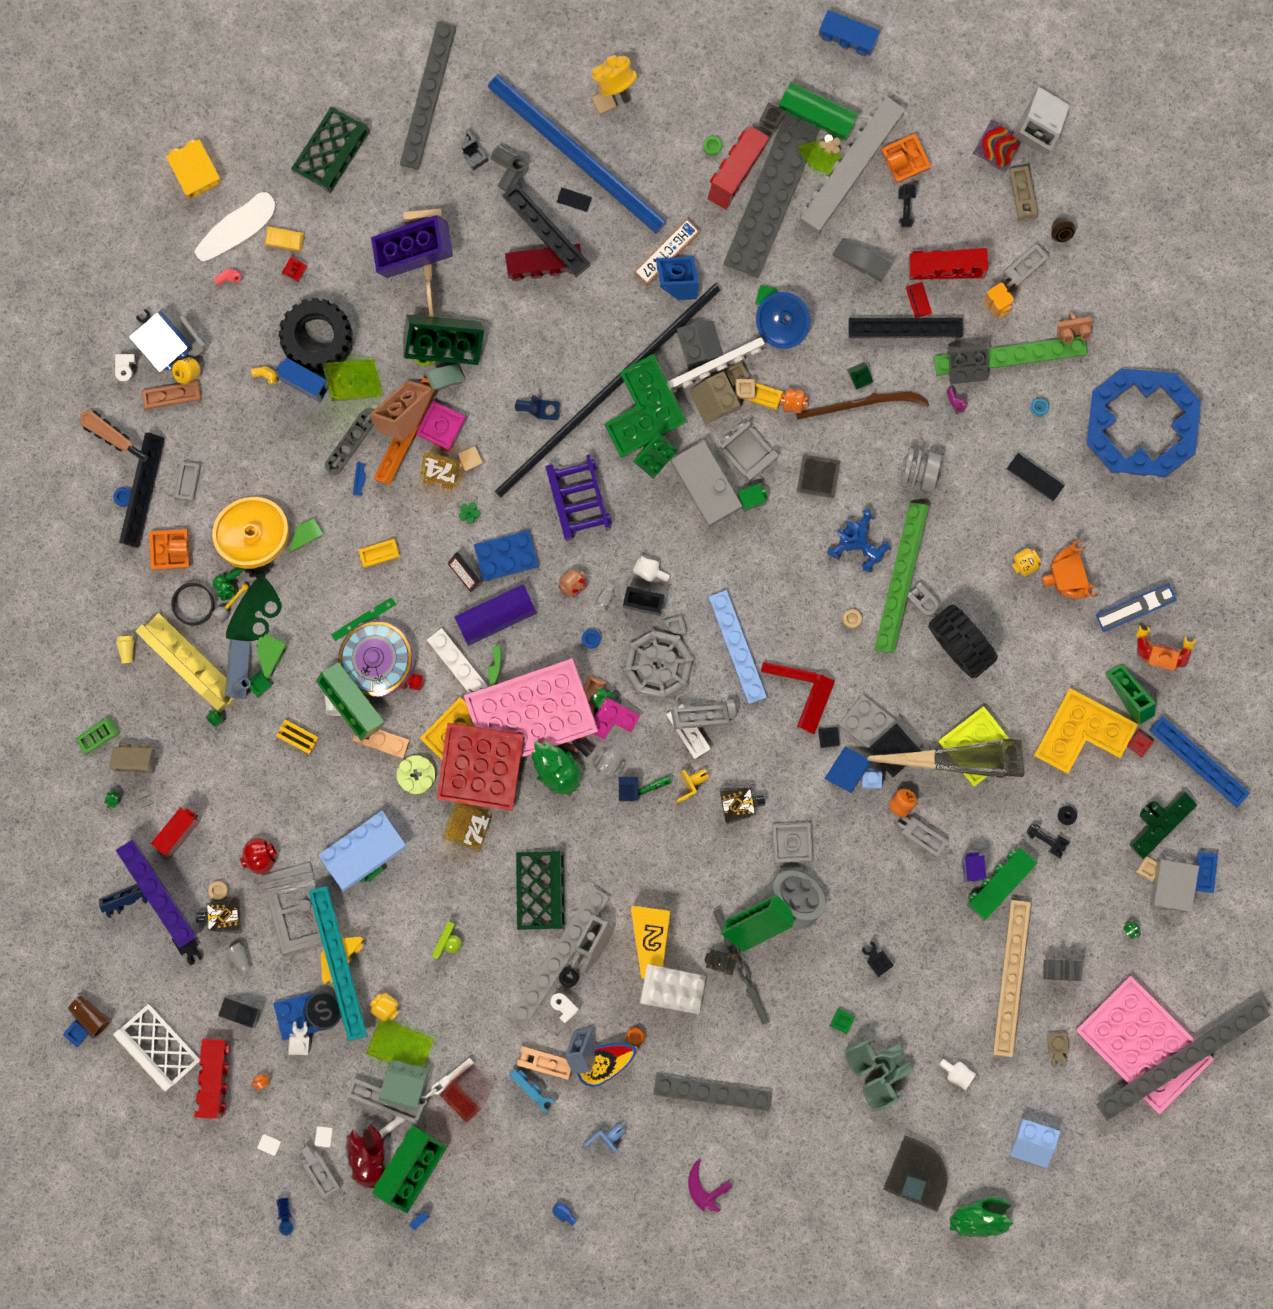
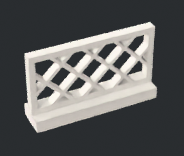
(144, 1060)

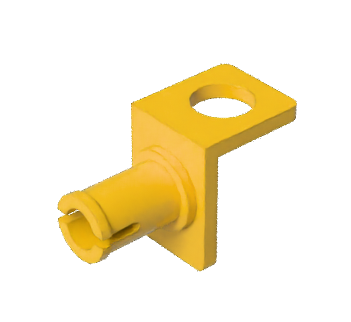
(691, 782)

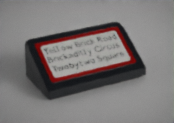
(464, 572)

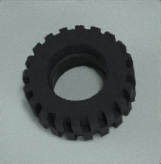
(311, 311)
(963, 641)

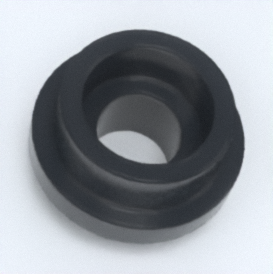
(1062, 819)
(562, 977)

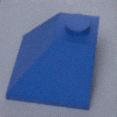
(678, 277)

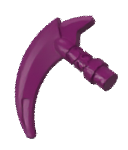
(699, 1195)

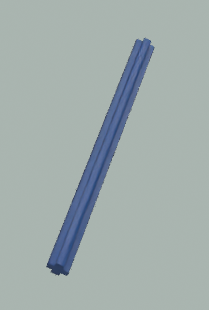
(576, 154)

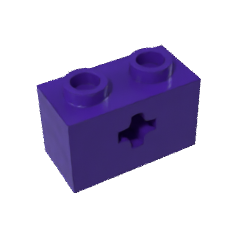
(973, 867)

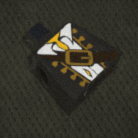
(739, 804)
(222, 916)

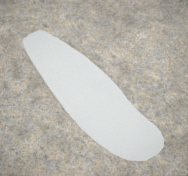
(237, 227)

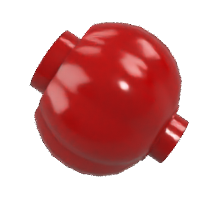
(258, 856)

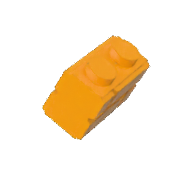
(999, 300)

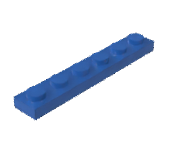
(1199, 762)

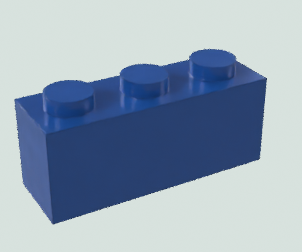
(848, 33)

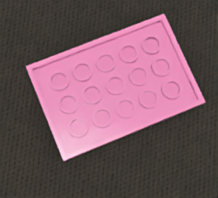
(540, 705)
(1136, 1035)

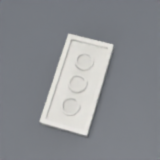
(673, 989)

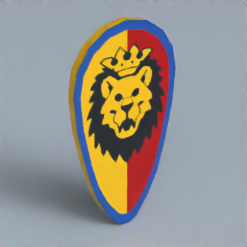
(609, 1063)

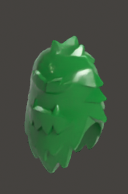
(556, 769)
(981, 1218)

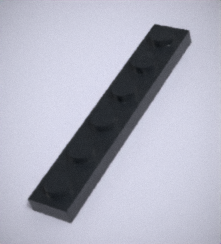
(546, 230)
(905, 327)
(141, 491)

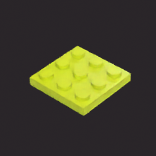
(974, 730)

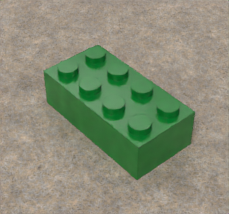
(409, 1169)

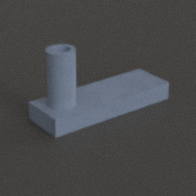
(237, 669)

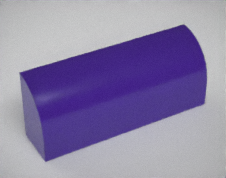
(495, 615)

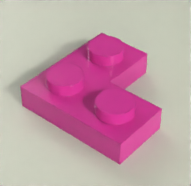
(614, 713)

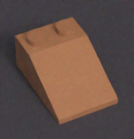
(402, 410)

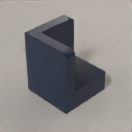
(628, 788)

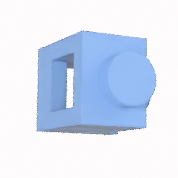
(872, 779)

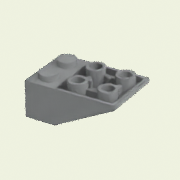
(1042, 121)

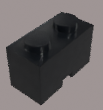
(643, 601)

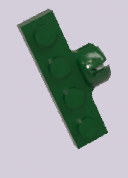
(1161, 823)

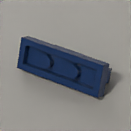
(124, 897)

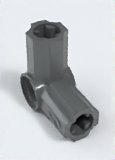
(508, 160)

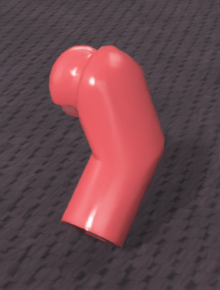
(228, 275)

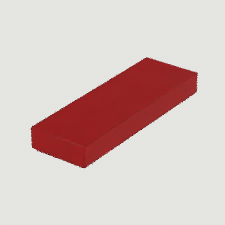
(815, 703)

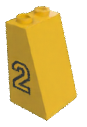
(650, 936)

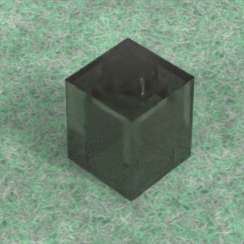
(772, 117)

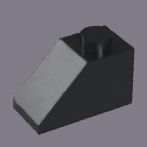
(239, 1012)

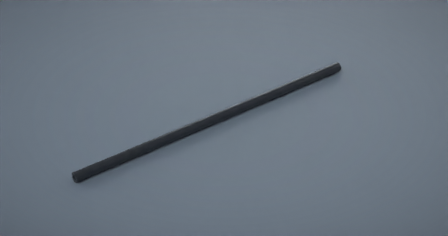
(605, 392)

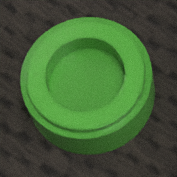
(712, 145)

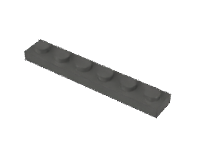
(712, 1093)

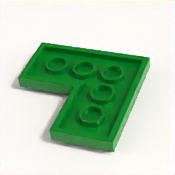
(654, 410)

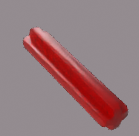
(788, 672)

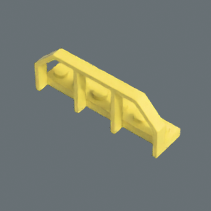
(189, 657)

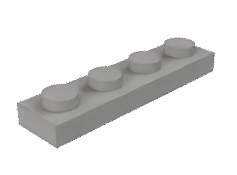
(370, 1095)

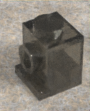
(720, 961)

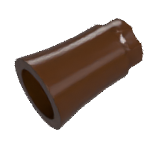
(89, 1017)

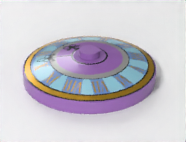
(377, 658)

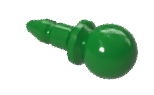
(226, 578)

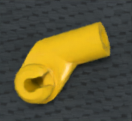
(266, 372)

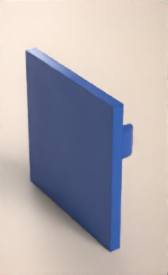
(848, 769)

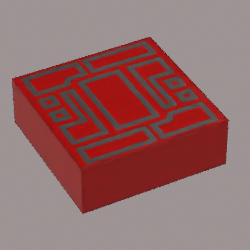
(1140, 744)

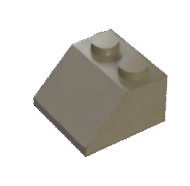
(714, 398)
(132, 759)

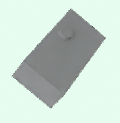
(706, 484)

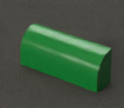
(818, 111)
(758, 923)

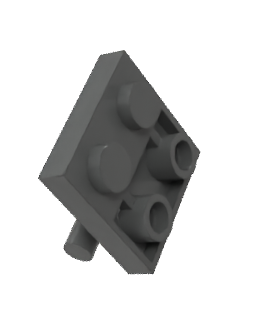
(968, 363)

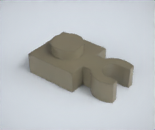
(1058, 1045)

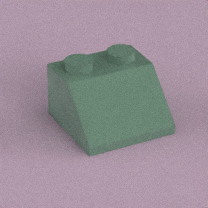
(403, 1084)

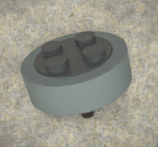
(801, 895)

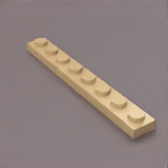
(1011, 978)

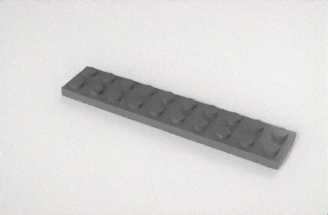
(770, 197)

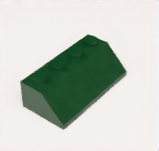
(442, 339)

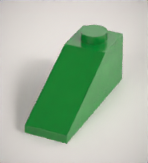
(1132, 694)

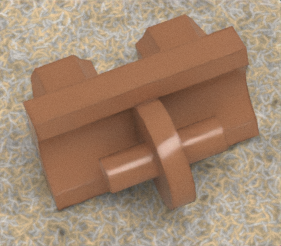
(1074, 326)

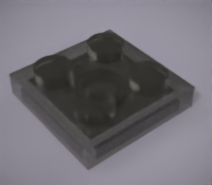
(818, 476)

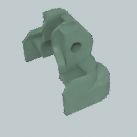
(878, 1091)

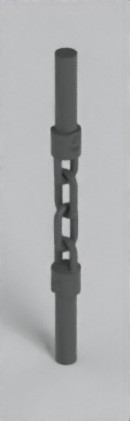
(751, 990)

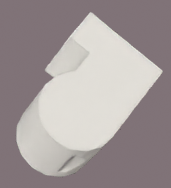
(123, 367)
(563, 1004)

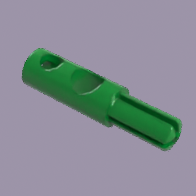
(652, 786)

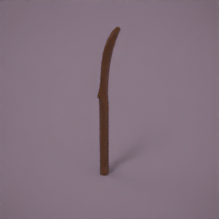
(872, 399)

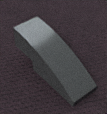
(862, 259)

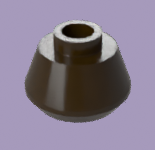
(1062, 230)

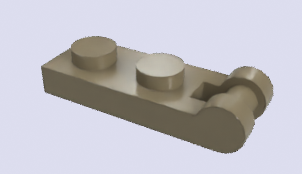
(1023, 192)

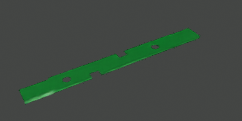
(366, 617)

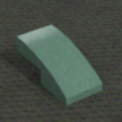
(445, 376)

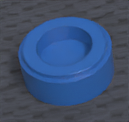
(122, 497)
(591, 639)

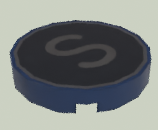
(322, 1011)

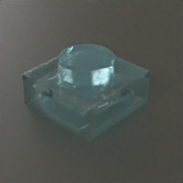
(913, 1188)

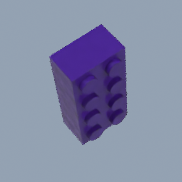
(412, 246)

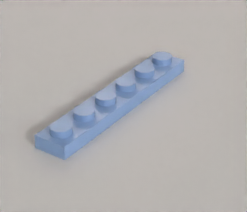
(737, 647)

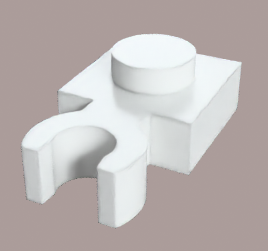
(298, 1041)

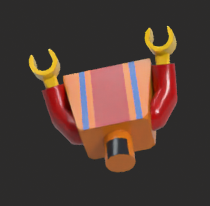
(1162, 655)

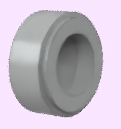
(731, 708)

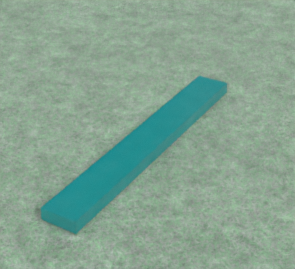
(338, 963)

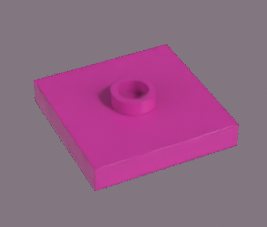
(441, 426)

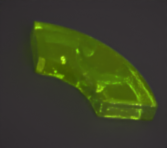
(817, 157)

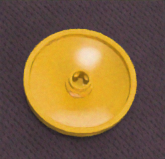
(250, 532)

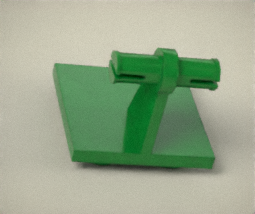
(655, 455)

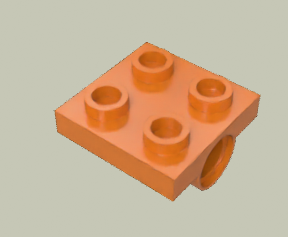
(905, 158)
(169, 549)

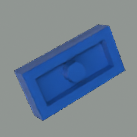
(1207, 872)

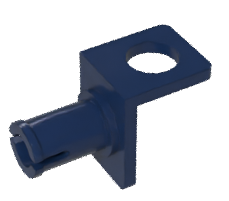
(537, 407)

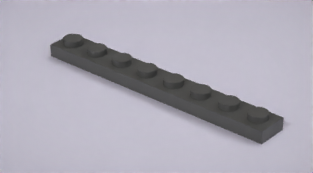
(427, 95)

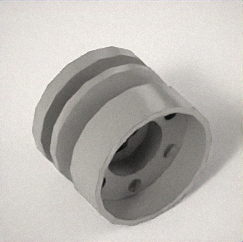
(920, 470)

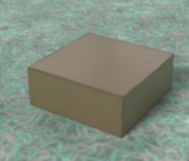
(736, 372)

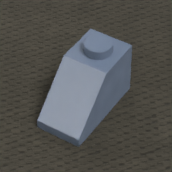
(581, 1051)

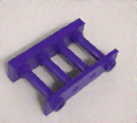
(565, 510)

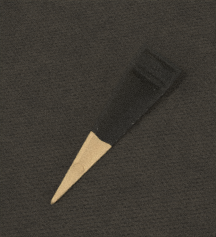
(990, 759)

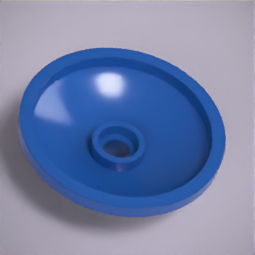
(773, 324)

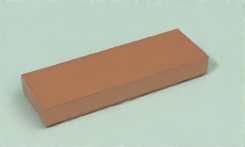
(171, 395)

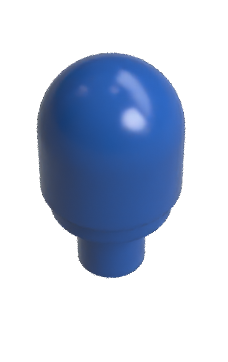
(563, 1213)

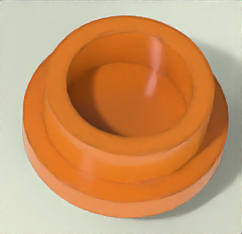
(635, 1036)
(260, 1081)

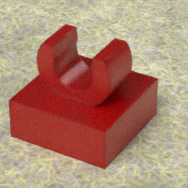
(294, 269)

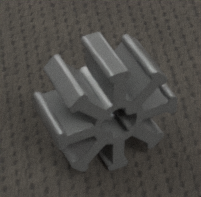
(1062, 970)

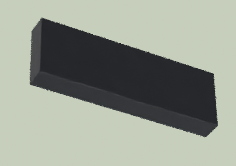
(1035, 477)

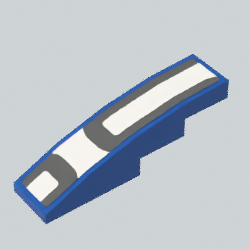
(1136, 607)

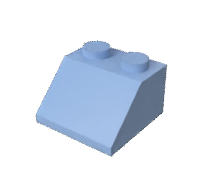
(1034, 1143)

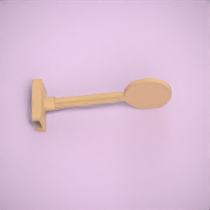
(414, 216)

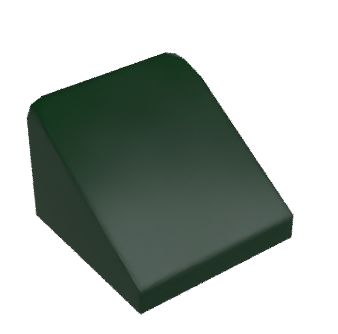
(860, 375)

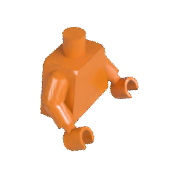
(1069, 574)

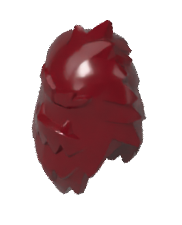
(366, 1156)

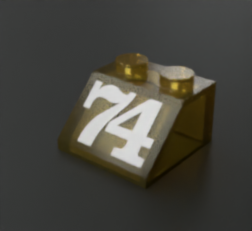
(440, 471)
(467, 826)

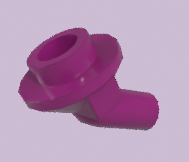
(958, 404)

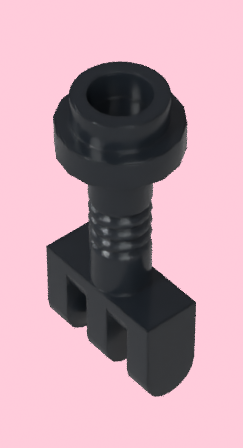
(906, 193)
(1033, 831)

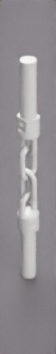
(444, 1082)

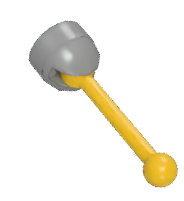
(221, 612)

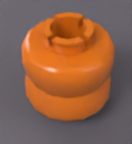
(794, 401)
(903, 802)

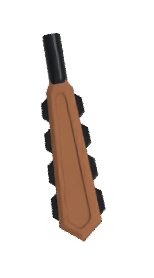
(102, 429)

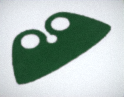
(244, 617)

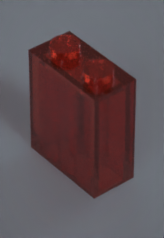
(461, 1101)

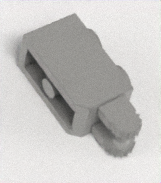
(591, 943)

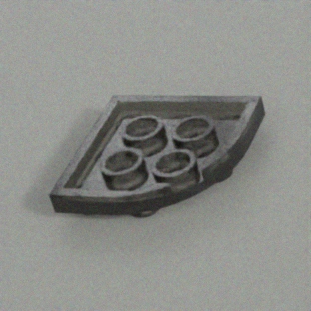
(922, 1163)

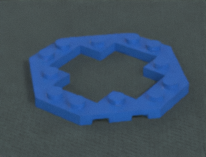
(1147, 383)

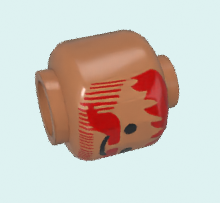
(572, 583)

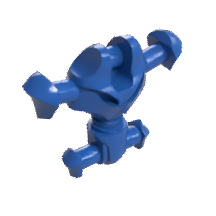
(855, 537)

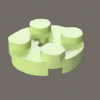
(407, 768)

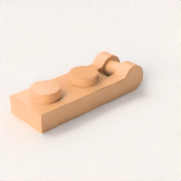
(385, 742)
(544, 1063)

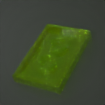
(352, 380)
(399, 1044)

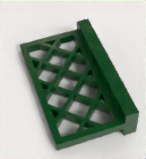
(345, 154)
(557, 890)

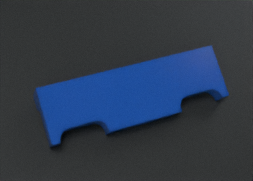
(359, 479)

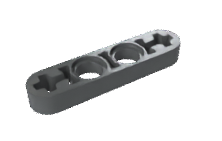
(348, 441)

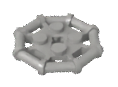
(664, 673)

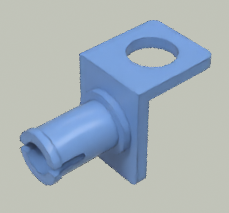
(609, 1138)

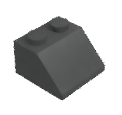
(699, 343)

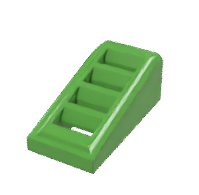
(108, 722)

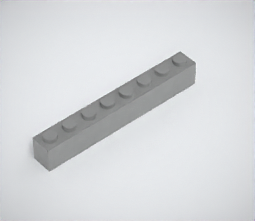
(852, 165)

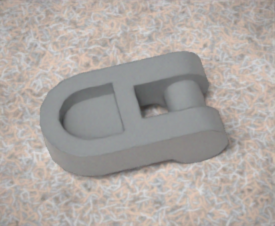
(928, 604)

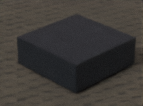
(828, 737)

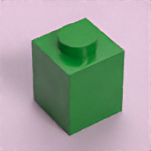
(752, 497)

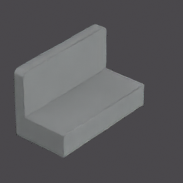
(197, 346)

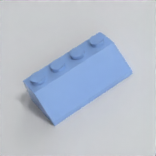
(362, 851)

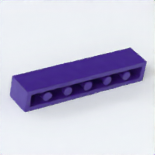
(156, 893)

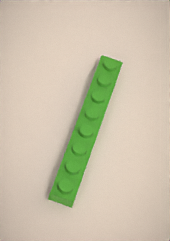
(1023, 354)
(901, 577)

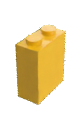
(193, 169)

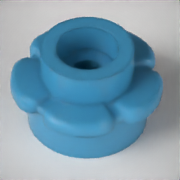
(1044, 407)

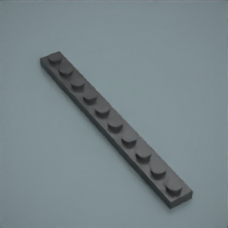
(1183, 1060)

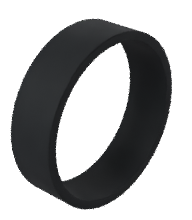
(175, 596)

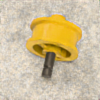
(614, 76)

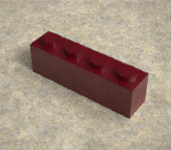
(534, 263)

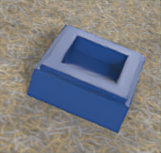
(75, 1033)
(419, 1220)

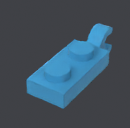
(533, 1091)

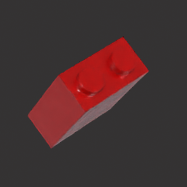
(175, 831)

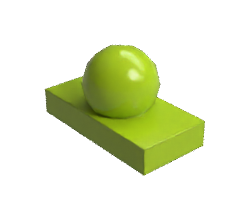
(447, 942)

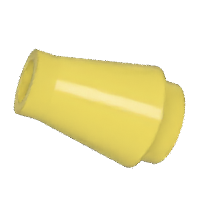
(125, 647)

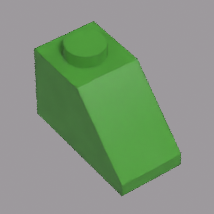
(270, 653)

